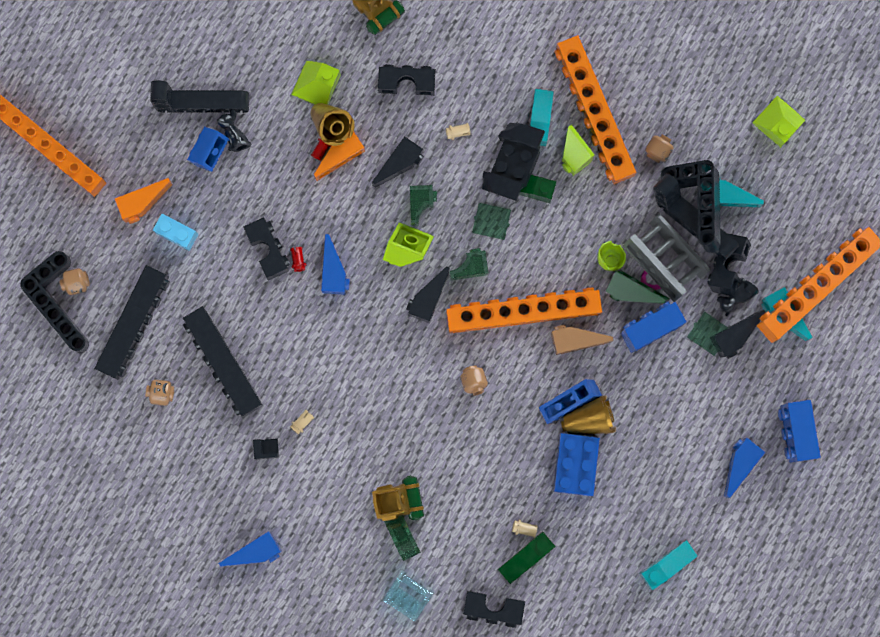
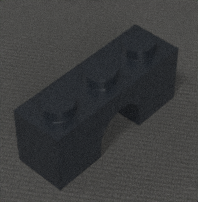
(391, 76)
(274, 263)
(723, 280)
(510, 613)

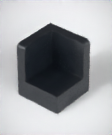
(265, 449)

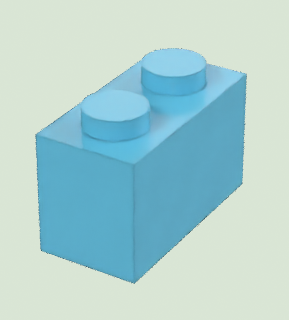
(175, 232)

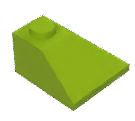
(316, 82)
(778, 121)
(575, 152)
(407, 245)

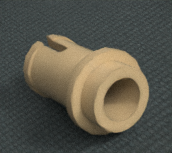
(457, 131)
(304, 419)
(524, 528)

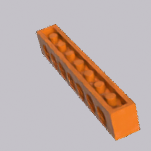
(574, 48)
(50, 148)
(589, 295)
(773, 329)

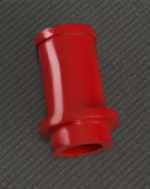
(320, 150)
(298, 260)

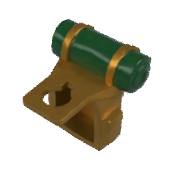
(379, 13)
(399, 500)

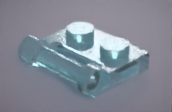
(404, 601)

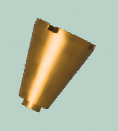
(332, 123)
(591, 418)

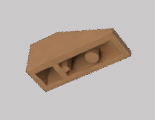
(575, 339)

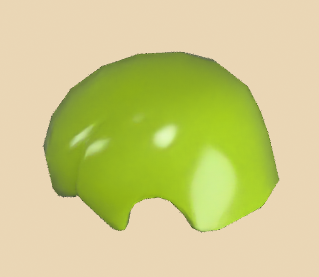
(611, 256)

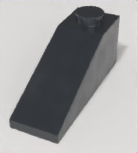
(400, 161)
(426, 300)
(735, 336)

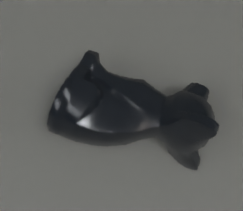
(237, 139)
(744, 293)

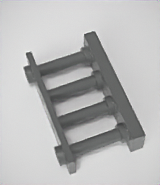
(656, 270)

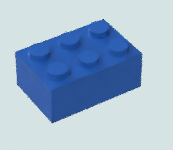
(652, 326)
(799, 431)
(576, 464)

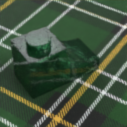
(420, 199)
(474, 266)
(402, 538)

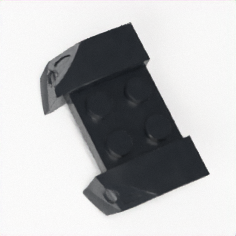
(514, 160)

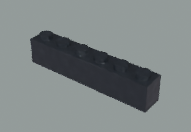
(132, 322)
(222, 361)

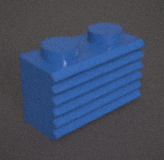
(208, 149)

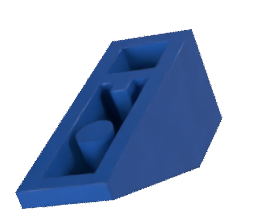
(334, 276)
(570, 400)
(742, 462)
(257, 551)

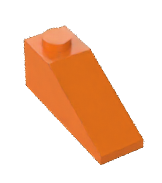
(339, 155)
(139, 202)

